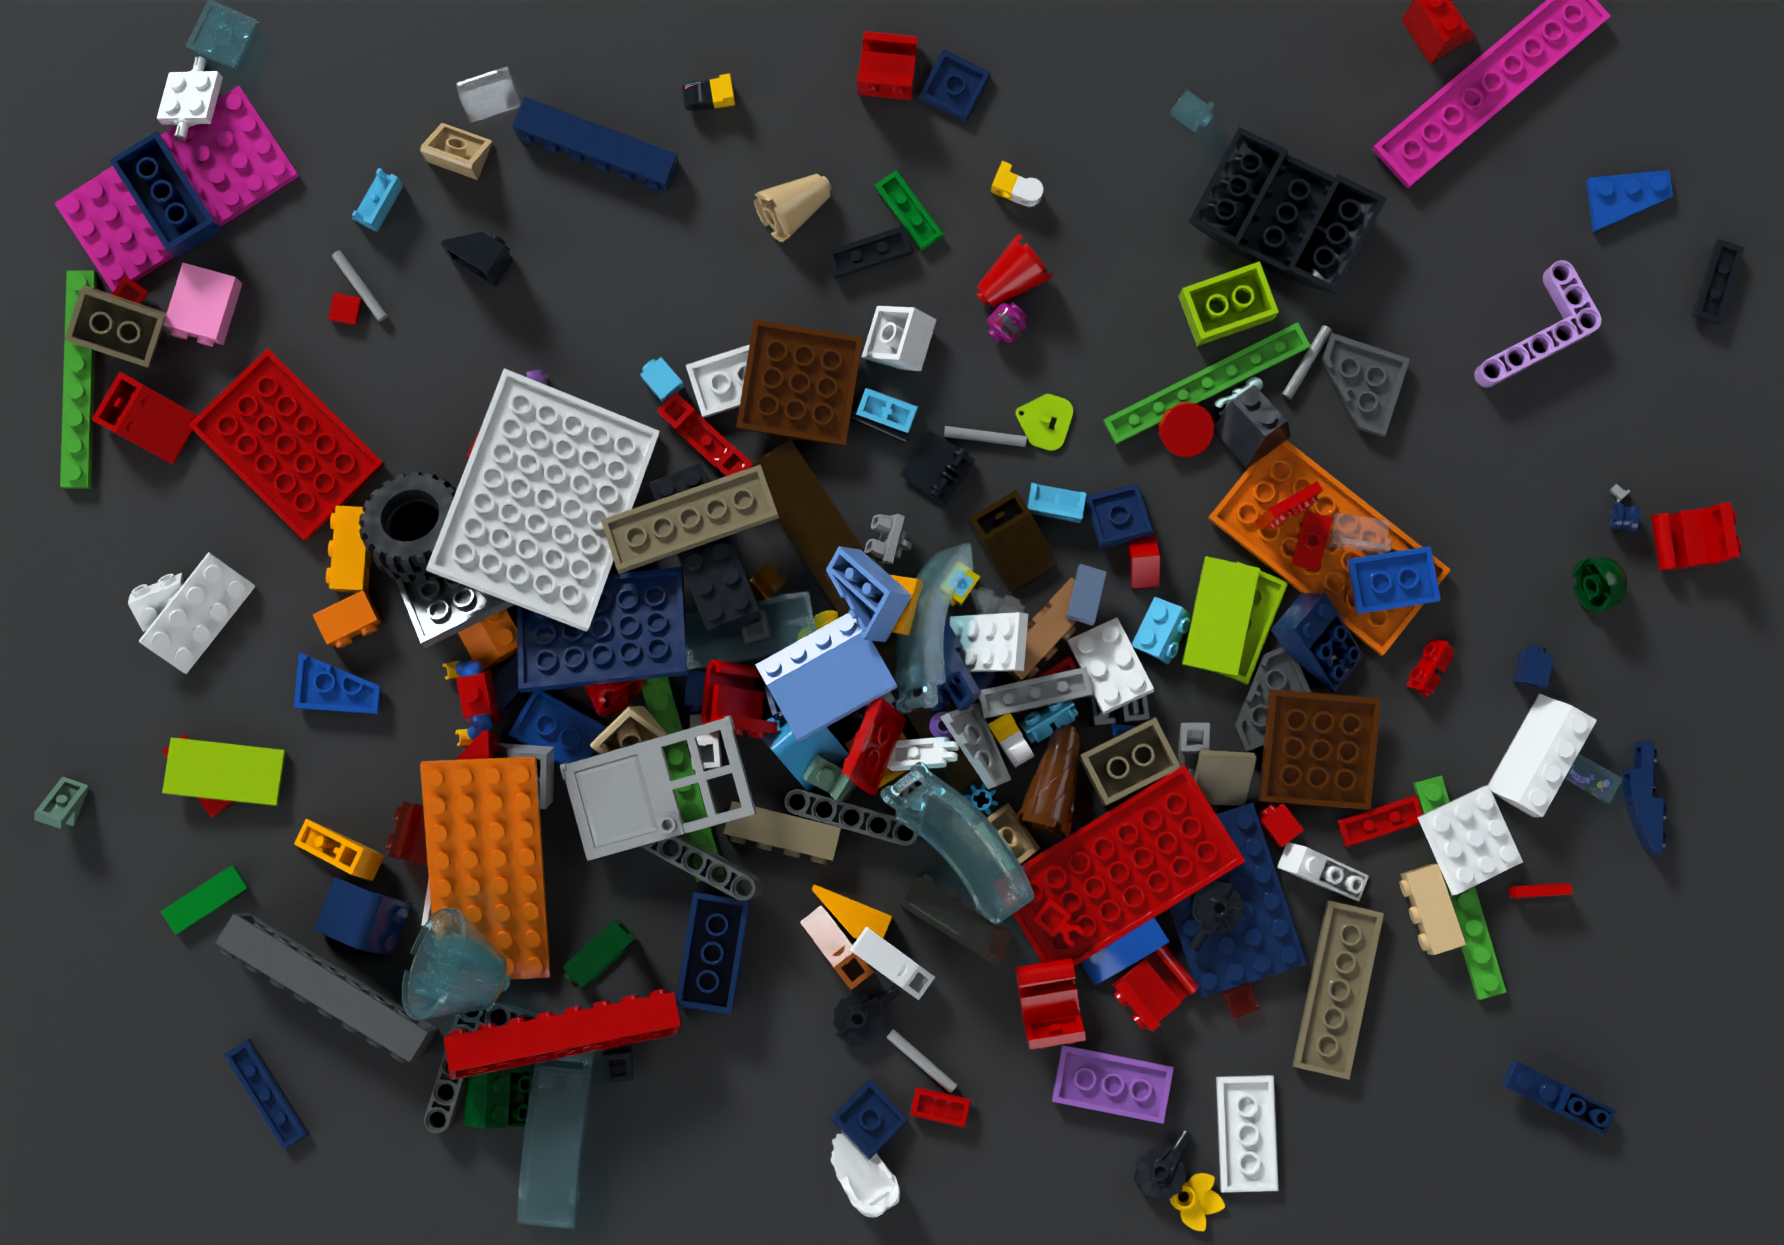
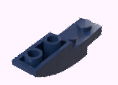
(958, 679)
(1644, 810)
(1558, 1097)

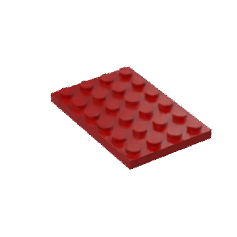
(286, 444)

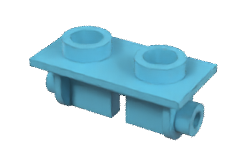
(1037, 723)

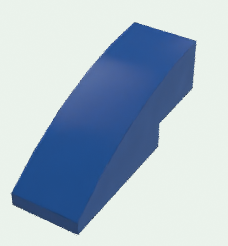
(1125, 951)

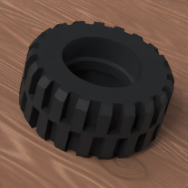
(390, 508)

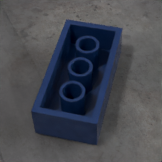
(166, 195)
(713, 953)

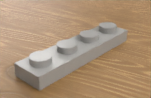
(1035, 693)

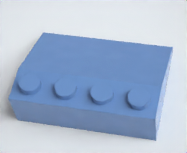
(826, 676)

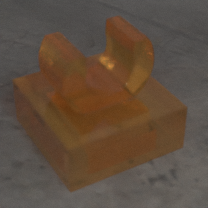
(768, 581)

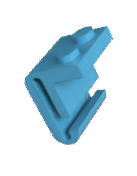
(799, 755)

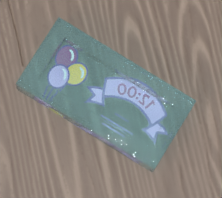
(1593, 778)

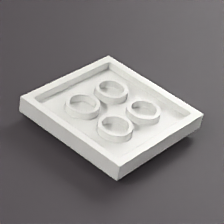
(1470, 840)

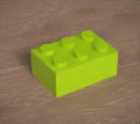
(1228, 303)

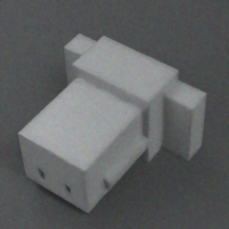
(1619, 493)

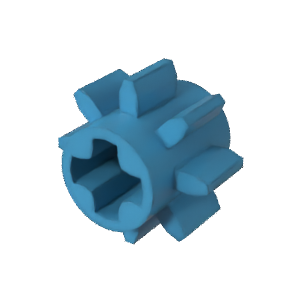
(987, 795)

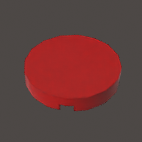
(1186, 429)

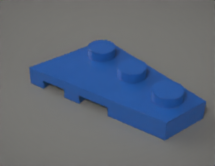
(1624, 195)
(332, 689)

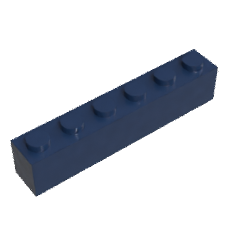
(595, 144)

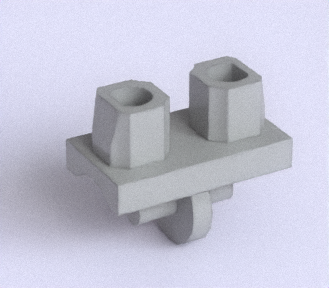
(891, 540)

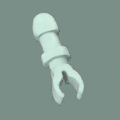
(1236, 392)

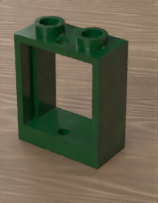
(599, 954)

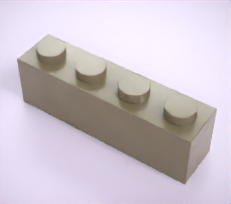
(786, 832)

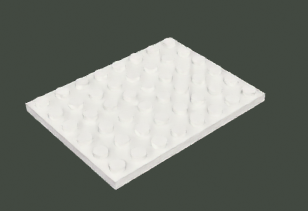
(536, 500)

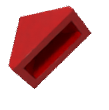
(1144, 563)

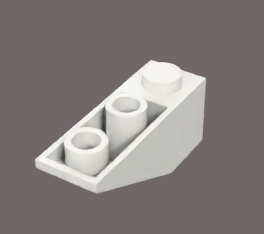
(1322, 871)
(892, 963)

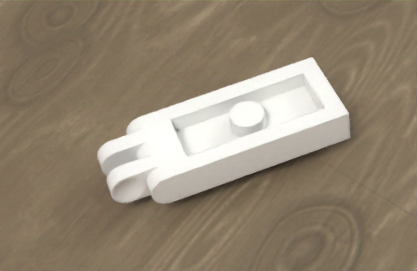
(928, 750)

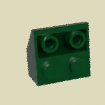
(498, 1098)

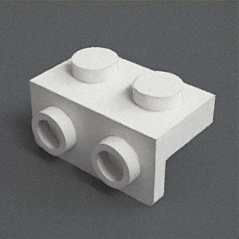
(149, 601)

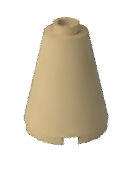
(791, 204)

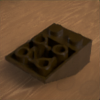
(1012, 541)

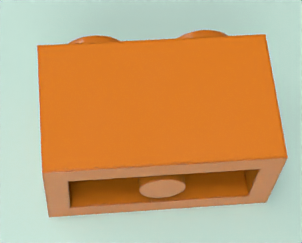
(348, 619)

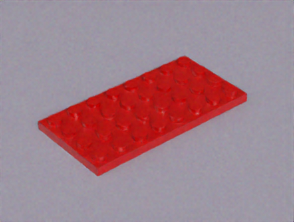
(1127, 867)

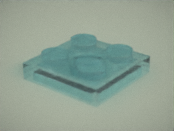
(222, 34)

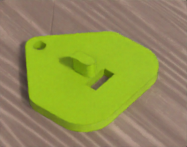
(1038, 417)

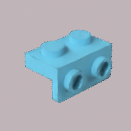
(1162, 630)

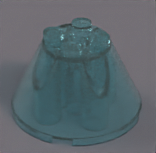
(452, 969)

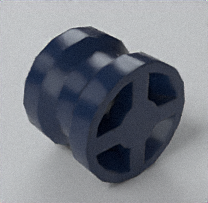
(1624, 517)

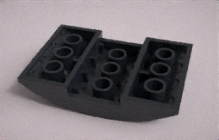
(1286, 213)

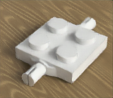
(189, 98)

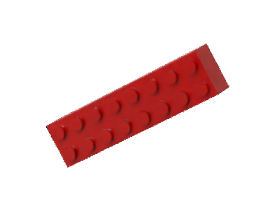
(561, 1035)

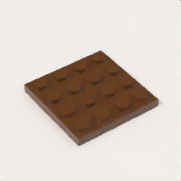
(799, 382)
(1319, 749)

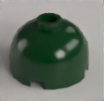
(1600, 583)

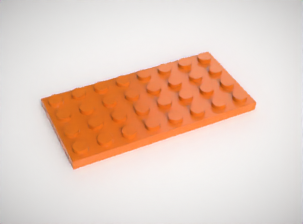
(1279, 477)
(490, 854)

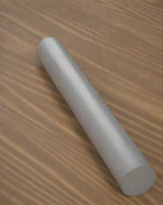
(359, 286)
(1306, 362)
(985, 436)
(921, 1061)

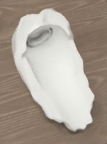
(866, 1183)

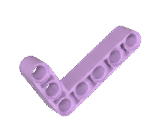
(1548, 338)

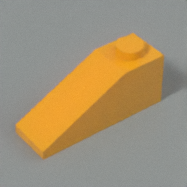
(339, 850)
(852, 914)

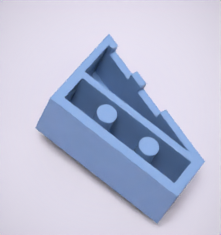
(870, 592)

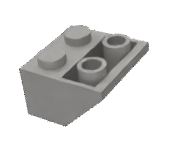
(545, 766)

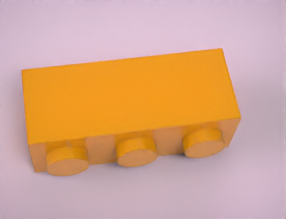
(347, 551)

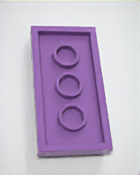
(1112, 1084)

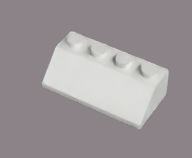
(1541, 755)

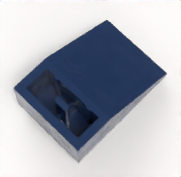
(1318, 639)

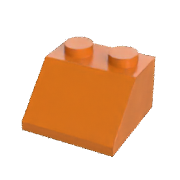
(491, 639)

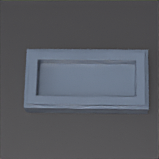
(1086, 594)

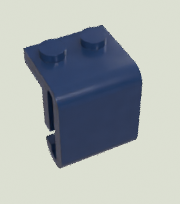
(362, 917)

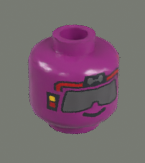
(1006, 323)

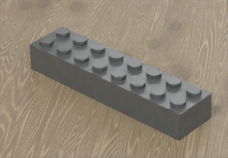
(325, 986)

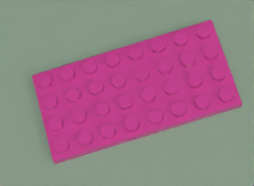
(229, 162)

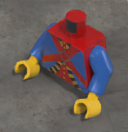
(476, 698)

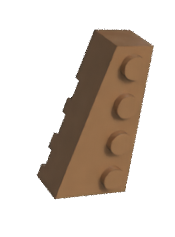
(1046, 631)

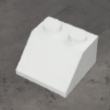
(899, 337)

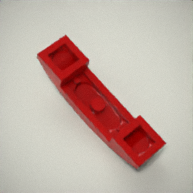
(703, 436)

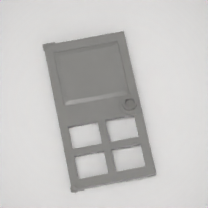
(631, 800)

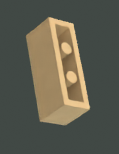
(1432, 909)

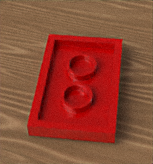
(1289, 507)
(873, 745)

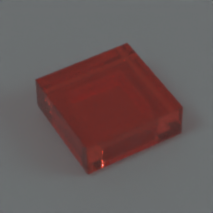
(1240, 1000)

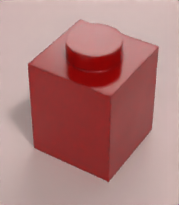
(1279, 824)

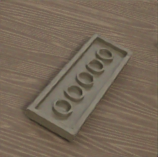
(689, 519)
(1338, 989)

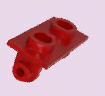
(1435, 656)

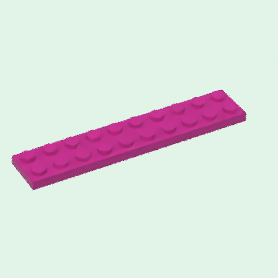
(1487, 86)

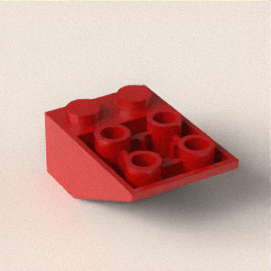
(145, 418)

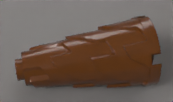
(1052, 789)

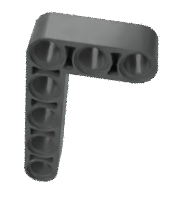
(839, 809)
(450, 1106)

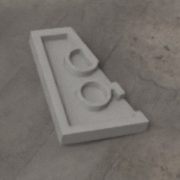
(977, 744)

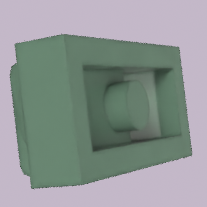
(829, 778)
(62, 803)

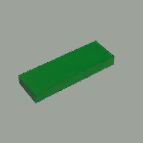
(909, 210)
(205, 899)

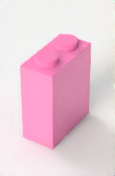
(202, 305)

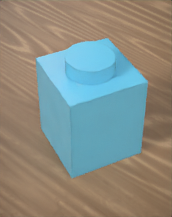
(661, 379)

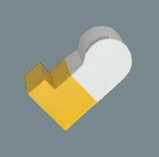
(1016, 188)
(1011, 740)

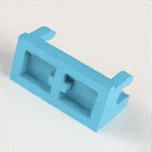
(378, 200)
(887, 410)
(1056, 503)

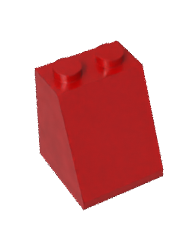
(1437, 27)

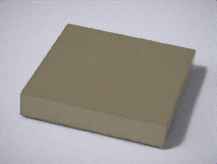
(1224, 776)

